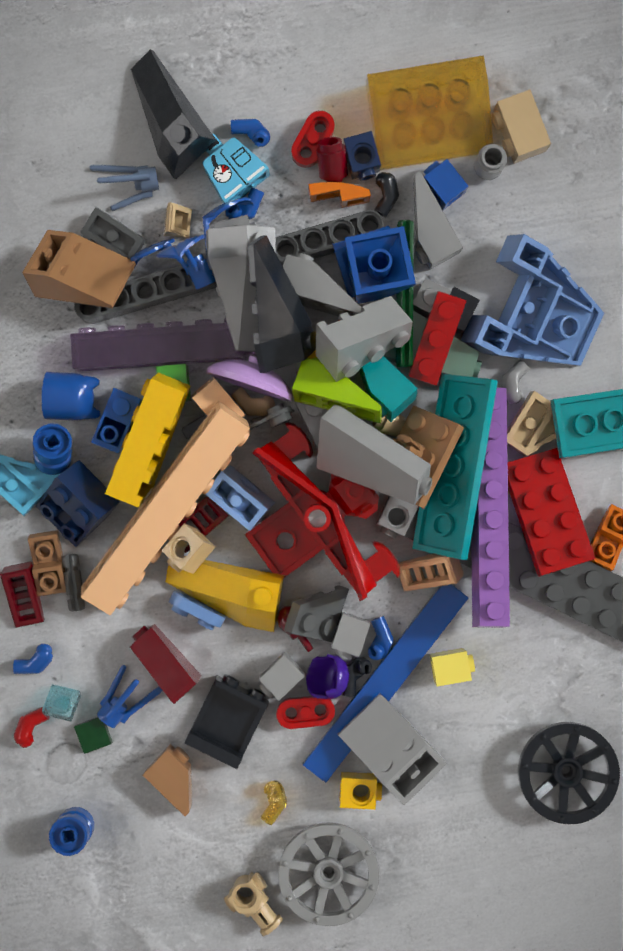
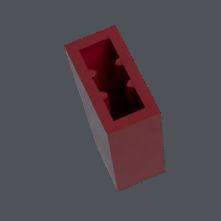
(164, 662)

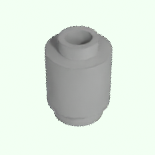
(494, 154)

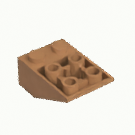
(76, 270)

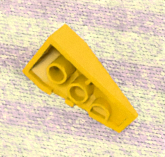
(235, 591)

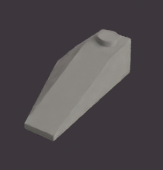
(230, 265)

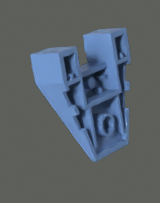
(544, 314)

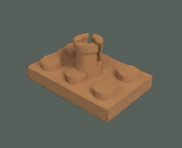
(431, 440)

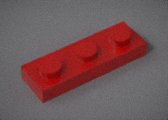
(437, 338)

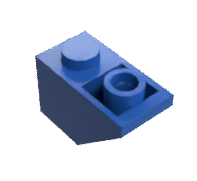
(116, 420)

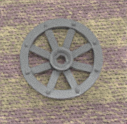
(331, 880)

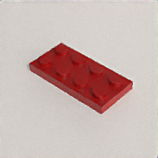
(548, 512)

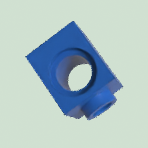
(445, 183)

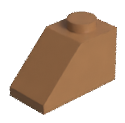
(172, 777)

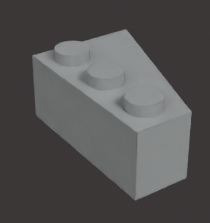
(361, 337)

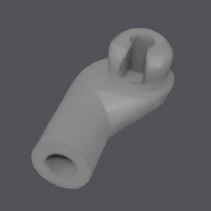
(511, 381)

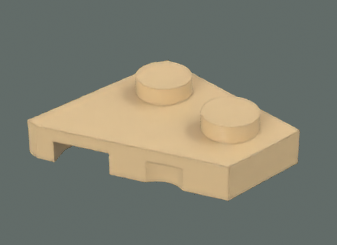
(531, 425)

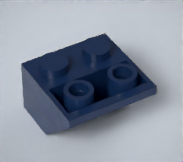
(76, 503)

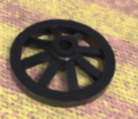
(573, 777)

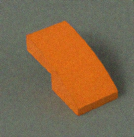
(348, 193)

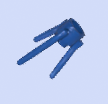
(114, 708)

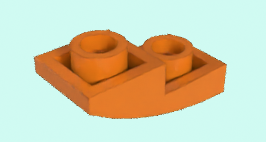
(608, 538)

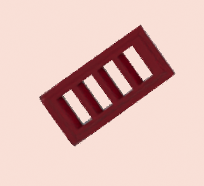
(221, 513)
(12, 596)

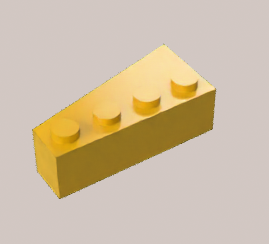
(148, 439)

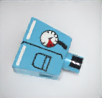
(233, 169)

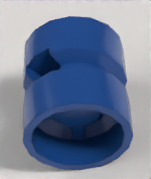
(52, 449)
(71, 831)

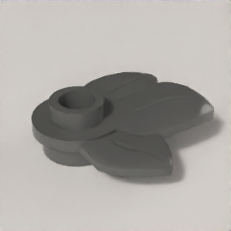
(276, 416)

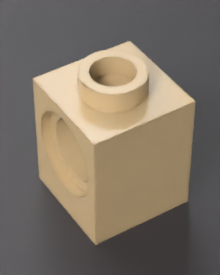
(199, 549)

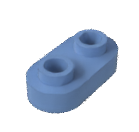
(186, 605)

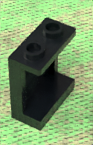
(227, 720)

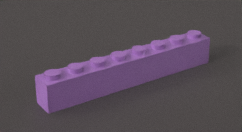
(491, 530)

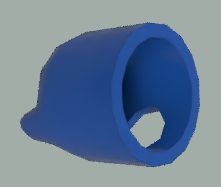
(68, 396)

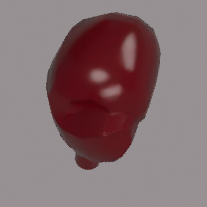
(282, 619)

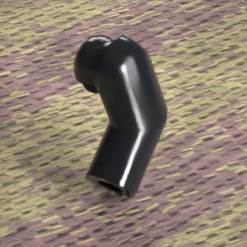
(390, 193)
(356, 668)

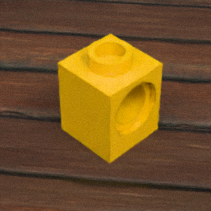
(349, 781)

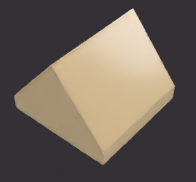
(177, 221)

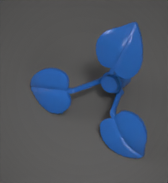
(196, 266)

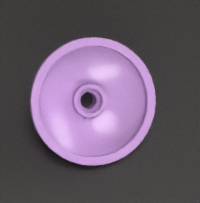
(247, 375)

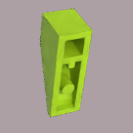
(319, 389)

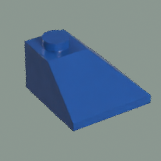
(379, 264)

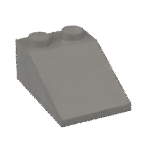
(317, 288)

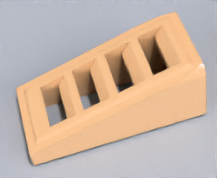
(449, 572)

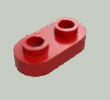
(309, 137)
(306, 712)

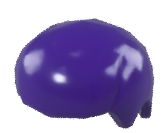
(327, 677)

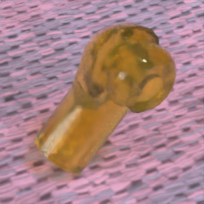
(277, 801)

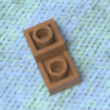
(47, 562)

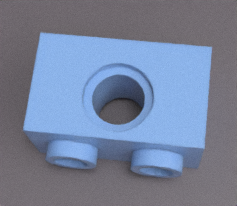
(240, 498)

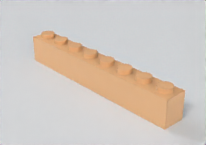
(165, 508)

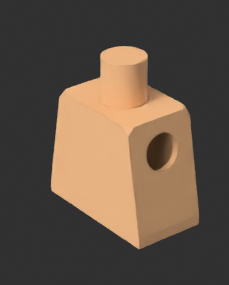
(210, 394)

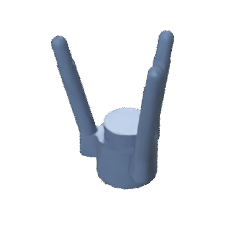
(143, 176)

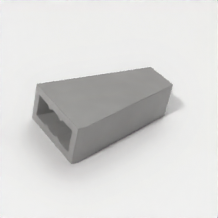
(369, 457)

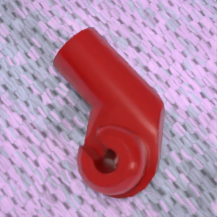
(25, 726)

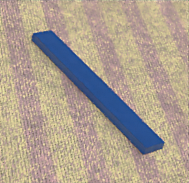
(388, 675)

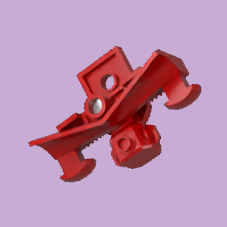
(317, 518)

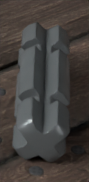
(73, 582)

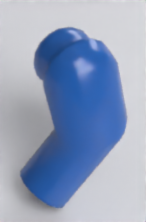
(253, 129)
(241, 210)
(382, 640)
(36, 663)

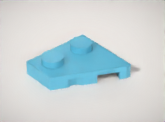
(22, 483)

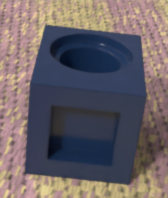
(362, 144)

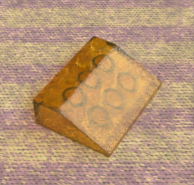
(430, 112)

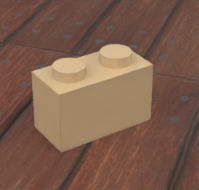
(521, 126)

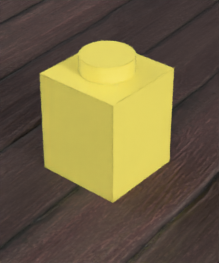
(451, 666)

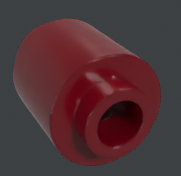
(332, 159)

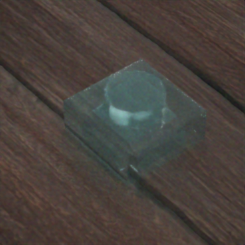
(61, 703)

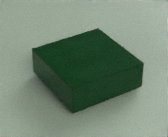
(93, 735)

